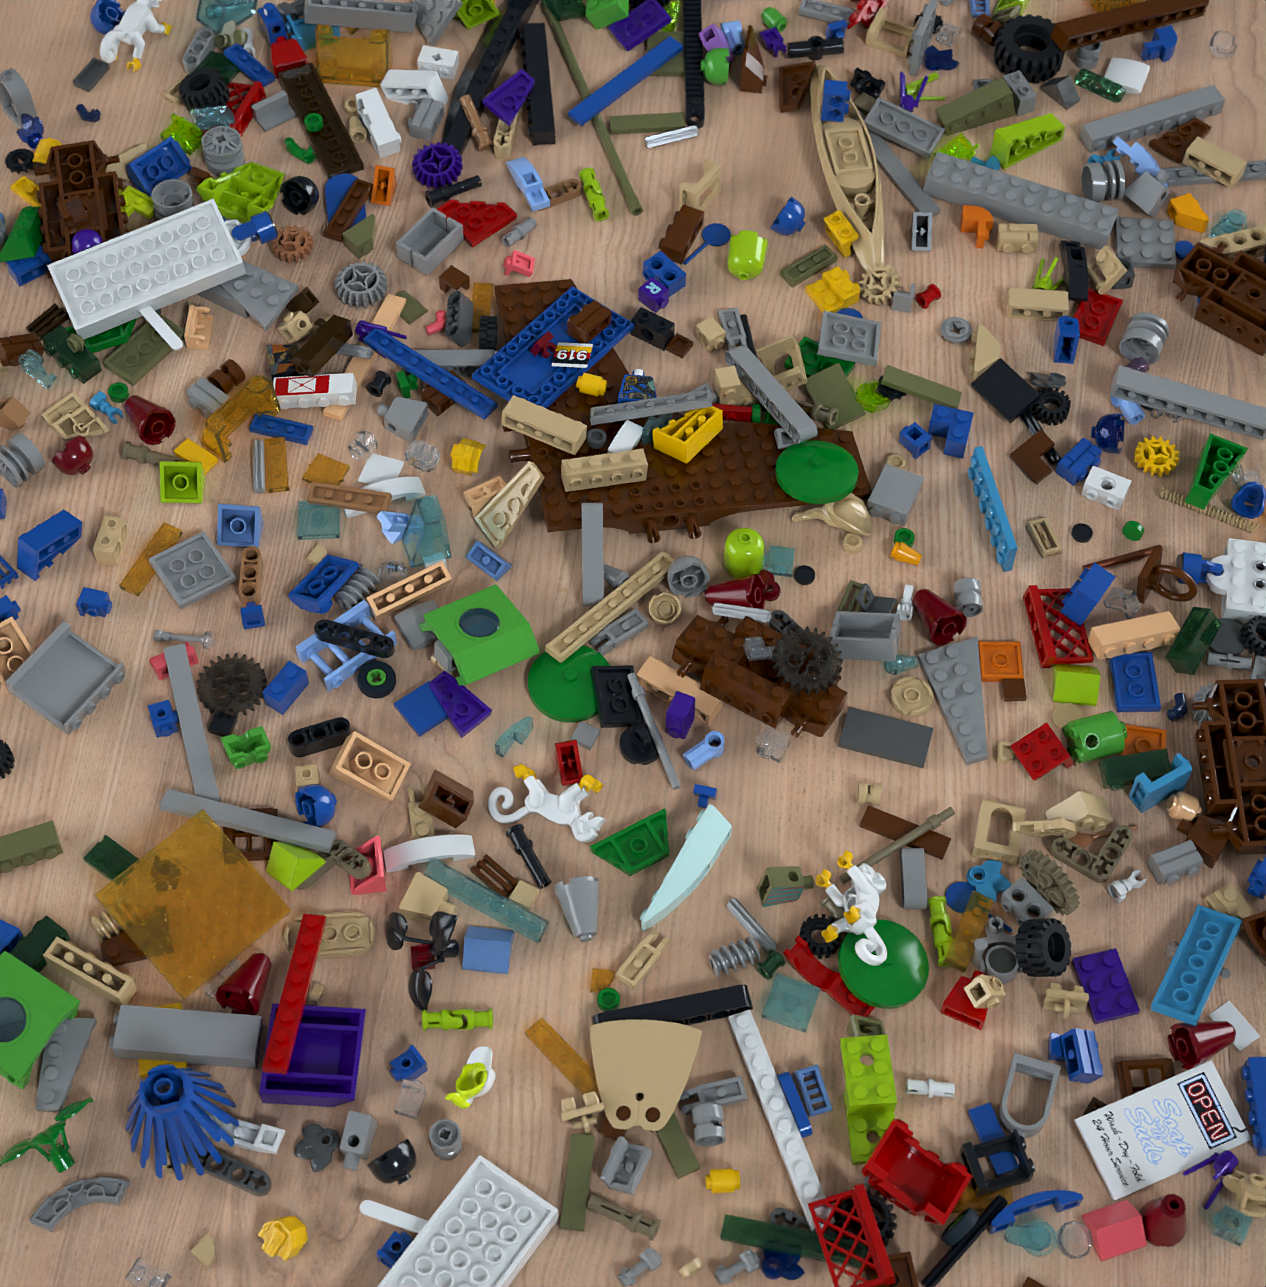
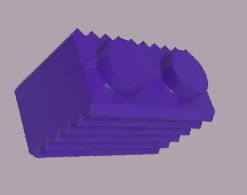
(680, 715)

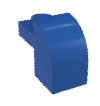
(1161, 46)

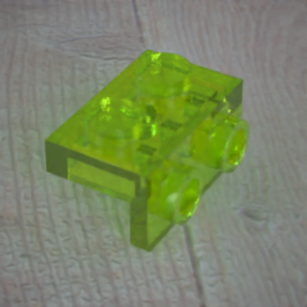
(184, 132)
(959, 148)
(869, 398)

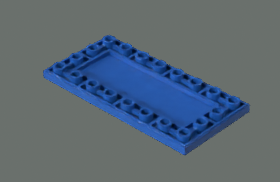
(534, 378)

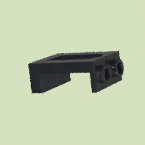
(1011, 1143)

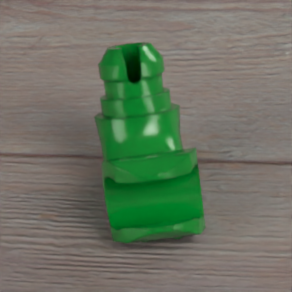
(305, 155)

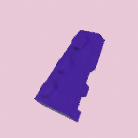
(459, 703)

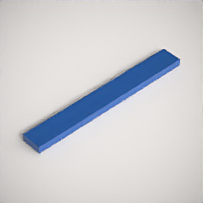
(625, 81)
(430, 373)

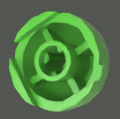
(716, 66)

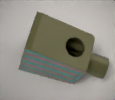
(783, 885)

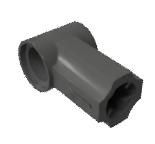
(293, 9)

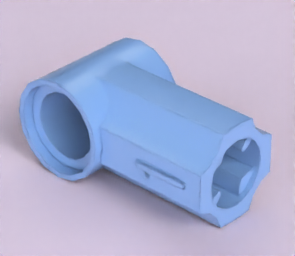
(734, 36)
(1131, 411)
(704, 751)

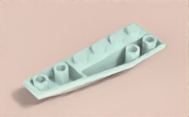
(691, 865)

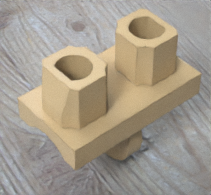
(1065, 1001)
(570, 1111)

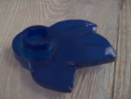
(939, 60)
(31, 131)
(786, 1265)

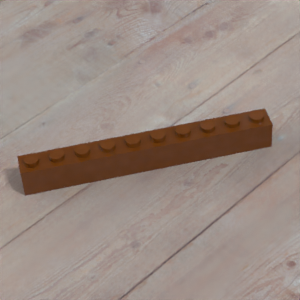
(1124, 21)

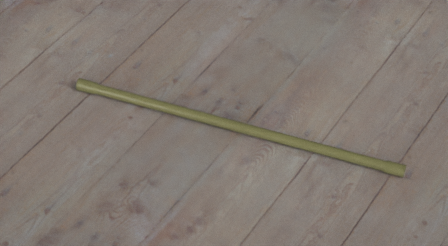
(632, 199)

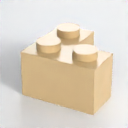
(731, 389)
(1084, 810)

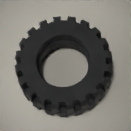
(1029, 32)

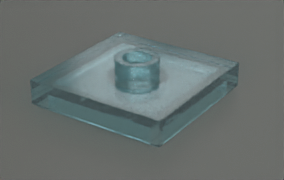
(317, 521)

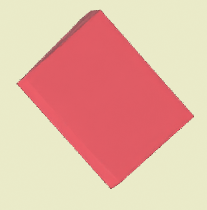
(375, 880)
(1115, 1229)

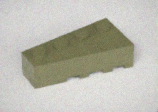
(977, 108)

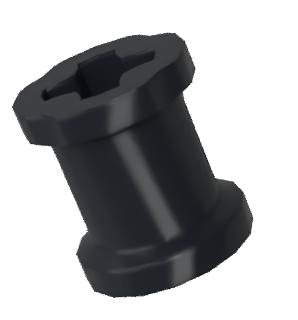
(379, 383)

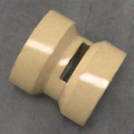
(869, 793)

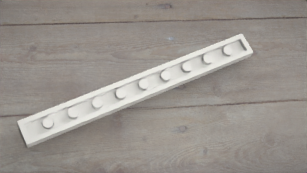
(778, 1115)

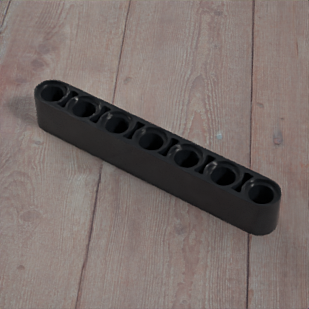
(686, 1009)

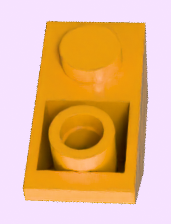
(1187, 213)

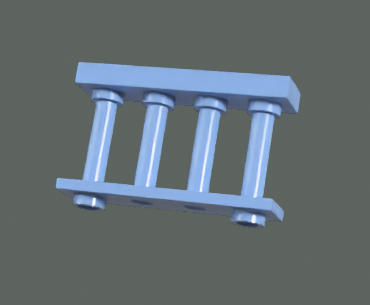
(312, 646)

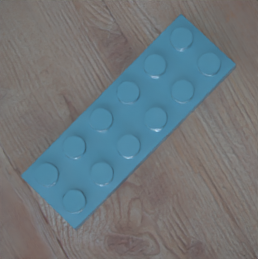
(992, 507)
(1196, 965)

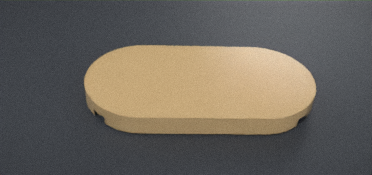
(344, 935)

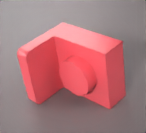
(519, 263)

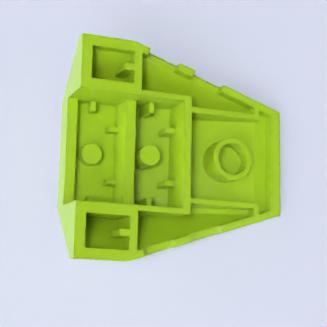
(244, 191)

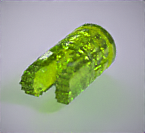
(673, 11)

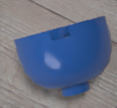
(106, 15)
(789, 218)
(315, 804)

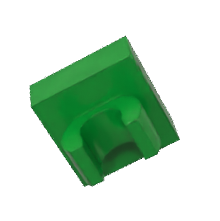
(406, 384)

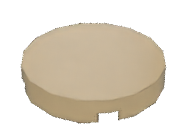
(911, 697)

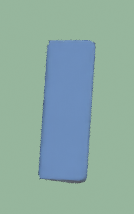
(488, 560)

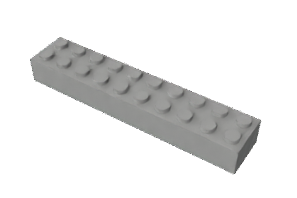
(1020, 200)

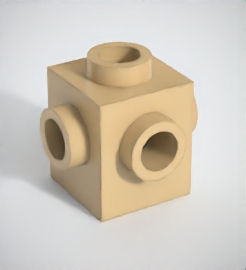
(295, 326)
(985, 991)

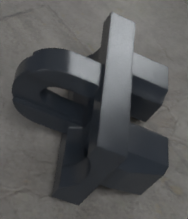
(863, 77)

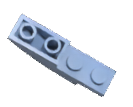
(1139, 157)
(529, 182)

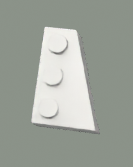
(413, 85)
(377, 123)

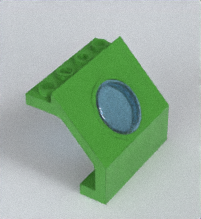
(482, 633)
(28, 1016)

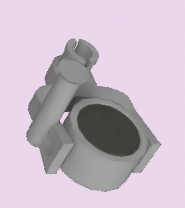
(1001, 958)

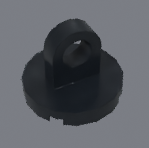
(637, 745)

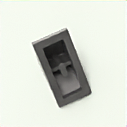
(1062, 91)
(921, 231)

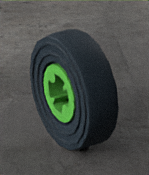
(373, 670)
(959, 1227)

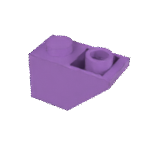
(713, 38)

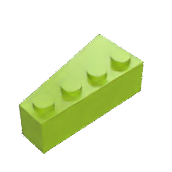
(1025, 139)

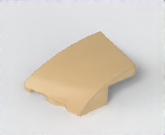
(73, 419)

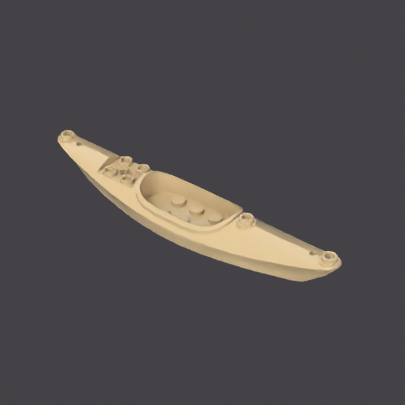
(850, 172)

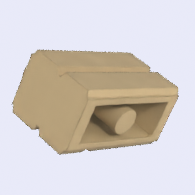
(1017, 238)

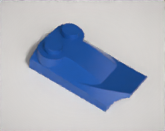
(159, 164)
(322, 583)

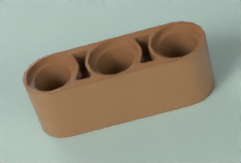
(253, 569)

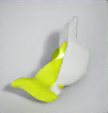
(475, 1079)

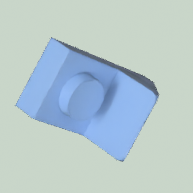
(393, 525)

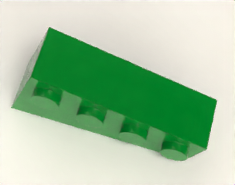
(1214, 467)

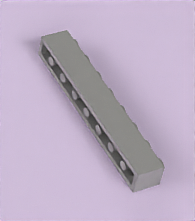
(1152, 118)
(1189, 402)

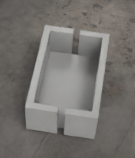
(429, 242)
(866, 635)

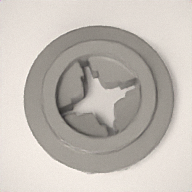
(958, 324)

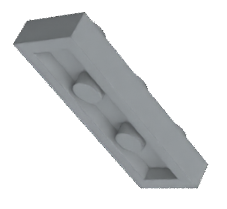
(825, 11)

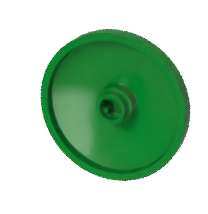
(816, 472)
(565, 688)
(897, 978)

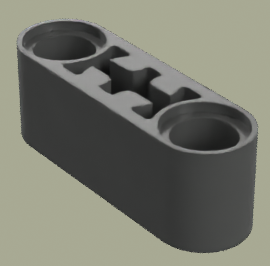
(459, 318)

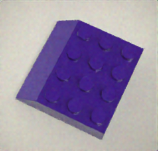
(323, 1059)

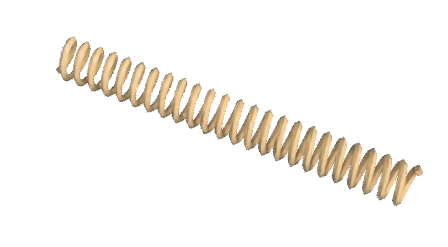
(1244, 525)

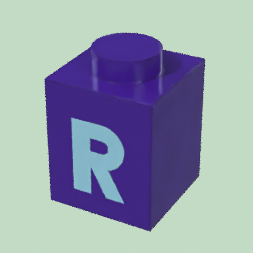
(653, 295)

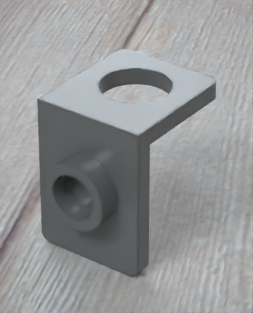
(873, 603)

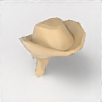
(847, 514)

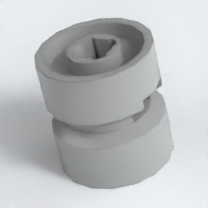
(1087, 56)
(968, 596)
(709, 1127)
(445, 1139)

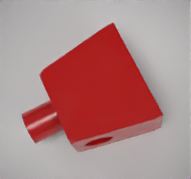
(286, 55)
(960, 1007)

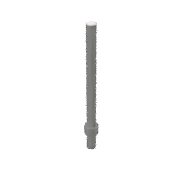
(639, 694)

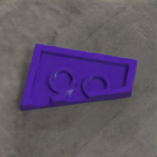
(510, 96)

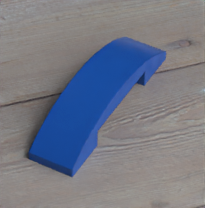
(1061, 1199)

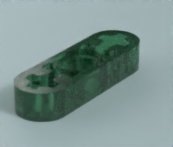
(1084, 78)

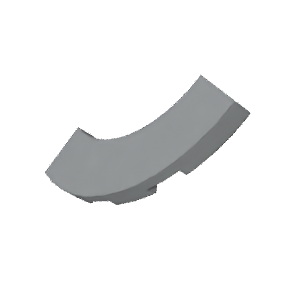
(76, 1195)

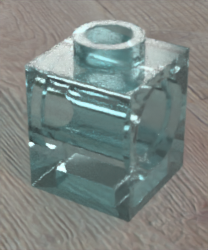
(1239, 1219)

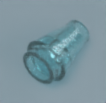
(901, 664)

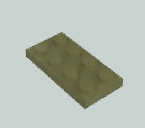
(141, 352)

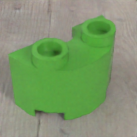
(247, 748)

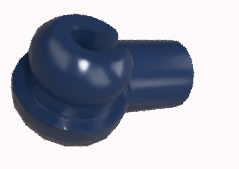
(92, 116)
(1179, 709)

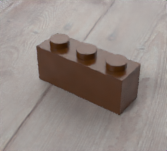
(682, 233)

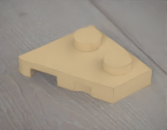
(1044, 828)

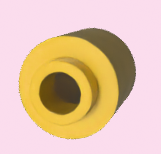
(591, 384)
(723, 1180)

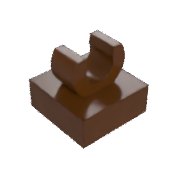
(199, 176)

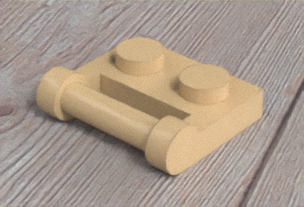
(1109, 266)

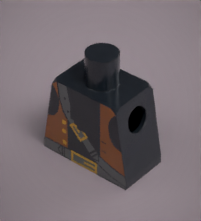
(279, 362)

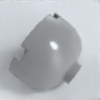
(688, 576)

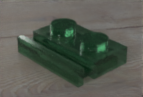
(109, 858)

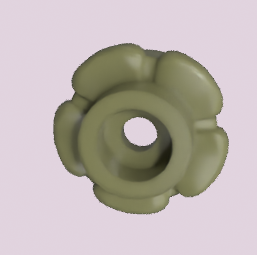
(75, 343)

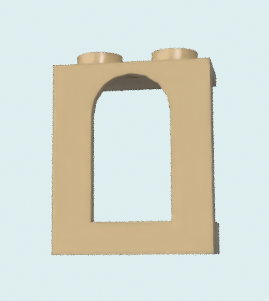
(879, 23)
(690, 194)
(787, 345)
(993, 851)

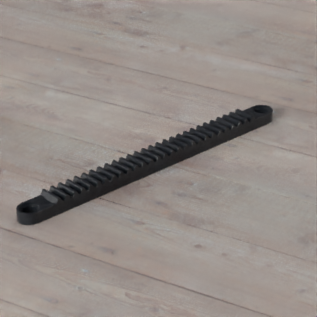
(692, 58)

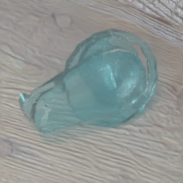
(1229, 223)
(33, 366)
(1032, 1236)

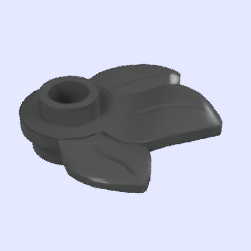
(1053, 381)
(314, 1148)

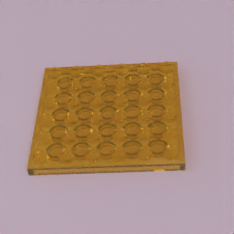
(192, 904)

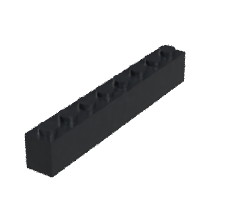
(540, 97)

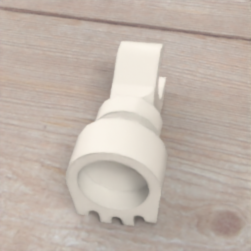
(248, 45)
(905, 607)
(1119, 889)

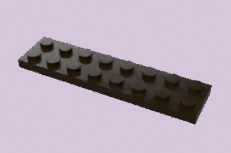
(331, 142)

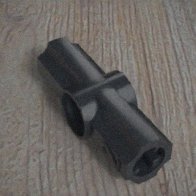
(815, 48)

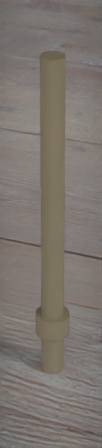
(932, 823)

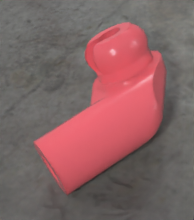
(439, 325)

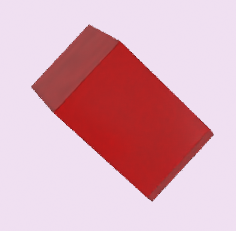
(568, 762)

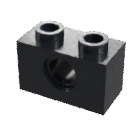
(652, 328)

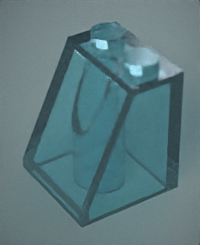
(218, 12)
(426, 533)

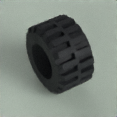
(204, 89)
(1043, 947)

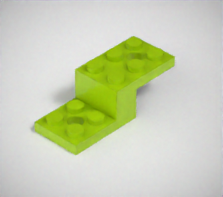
(868, 1092)

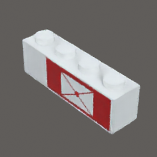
(316, 391)

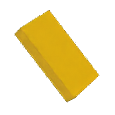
(194, 453)

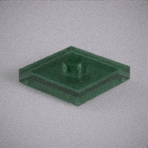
(566, 9)
(221, 63)

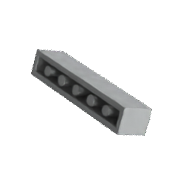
(362, 14)

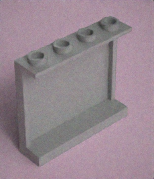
(65, 679)

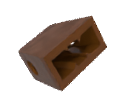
(1207, 844)

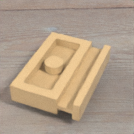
(1230, 902)

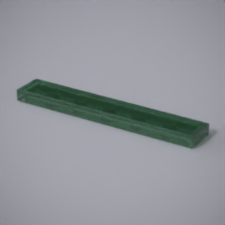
(787, 1240)

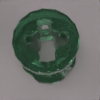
(770, 964)

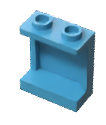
(304, 32)
(1148, 794)

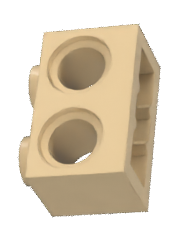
(111, 541)

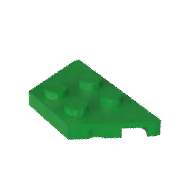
(108, 338)
(636, 845)

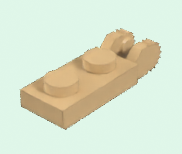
(421, 821)
(641, 960)

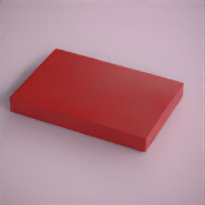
(1097, 316)

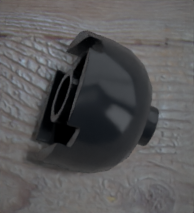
(299, 194)
(394, 1164)

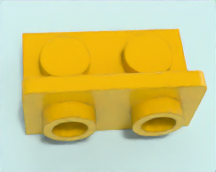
(840, 232)

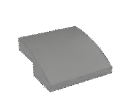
(408, 625)

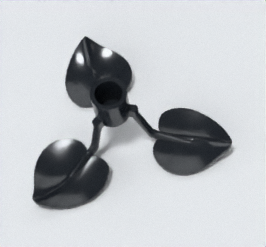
(442, 947)

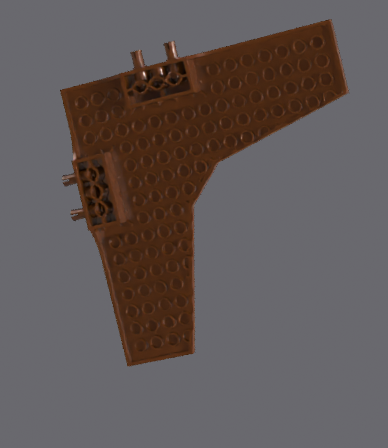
(722, 479)

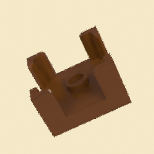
(902, 1268)

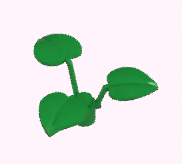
(57, 1154)

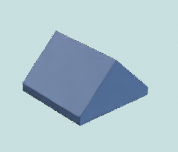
(239, 525)
(487, 949)

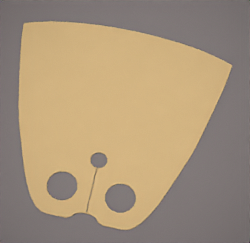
(643, 1059)

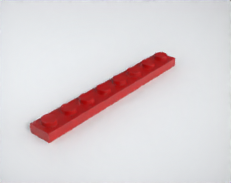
(294, 994)

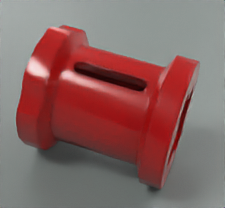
(928, 296)

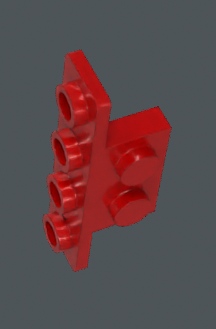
(865, 12)

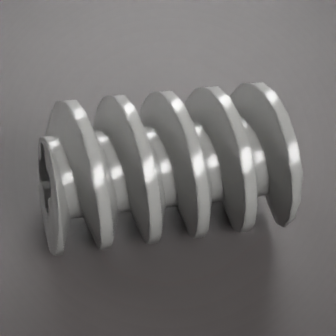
(357, 588)
(734, 955)

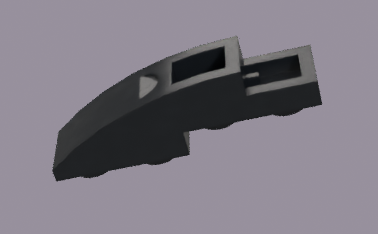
(1075, 270)

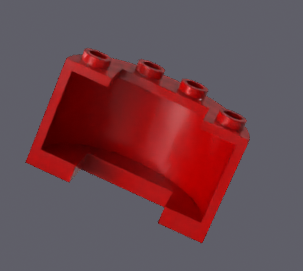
(914, 1177)

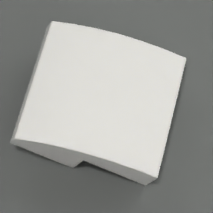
(1128, 73)

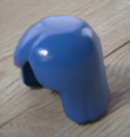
(1252, 493)

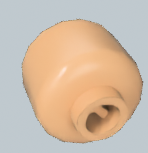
(1183, 806)

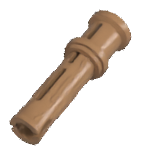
(479, 130)

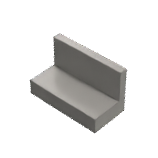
(273, 111)

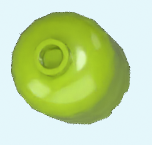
(746, 254)
(743, 553)

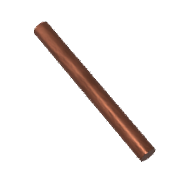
(1122, 558)

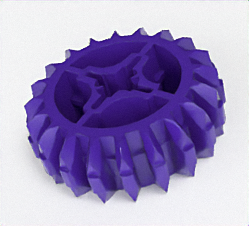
(425, 165)

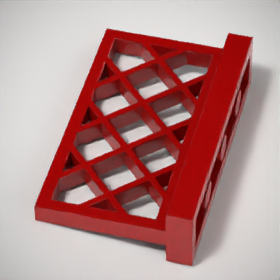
(243, 114)
(1041, 633)
(871, 1233)

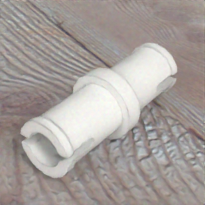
(930, 1088)

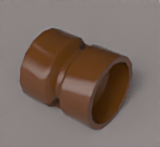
(986, 28)
(227, 377)

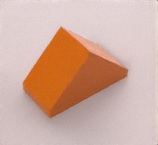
(383, 185)

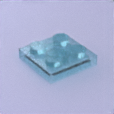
(212, 116)
(791, 1003)

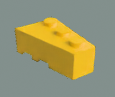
(689, 434)

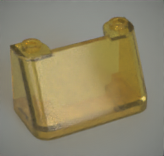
(352, 59)
(254, 397)

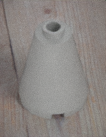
(580, 905)

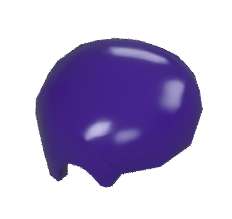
(84, 240)

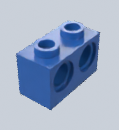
(834, 101)
(665, 272)

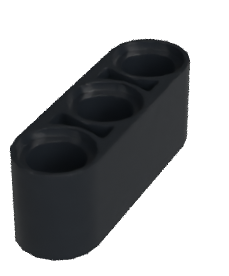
(309, 735)

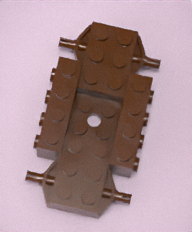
(80, 171)
(1229, 293)
(753, 685)
(1223, 748)

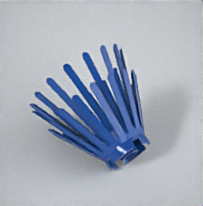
(170, 1103)

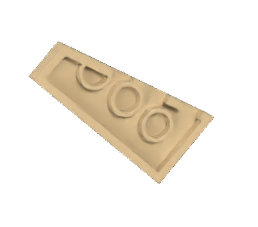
(508, 505)

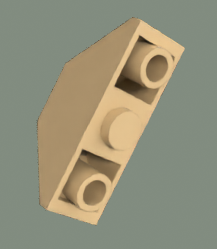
(985, 352)

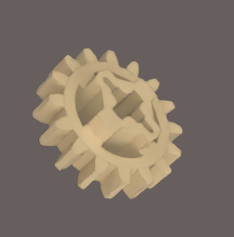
(873, 291)

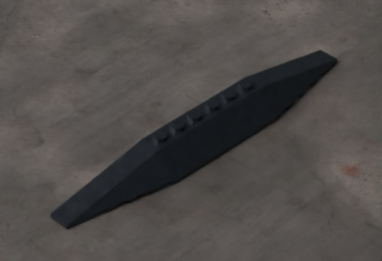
(485, 67)

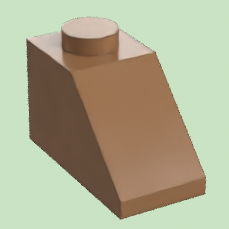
(13, 414)

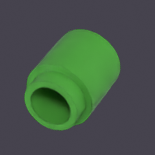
(774, 18)

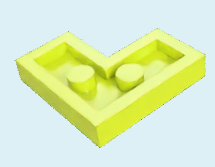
(138, 202)

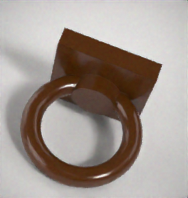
(1152, 574)

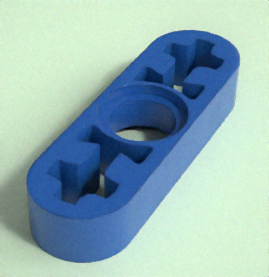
(795, 1104)

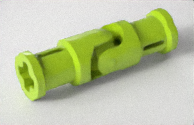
(594, 194)
(940, 926)
(454, 1019)

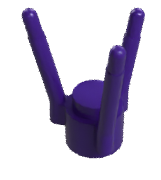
(907, 101)
(364, 328)
(1223, 1165)

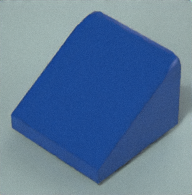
(1055, 1047)

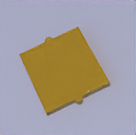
(326, 471)

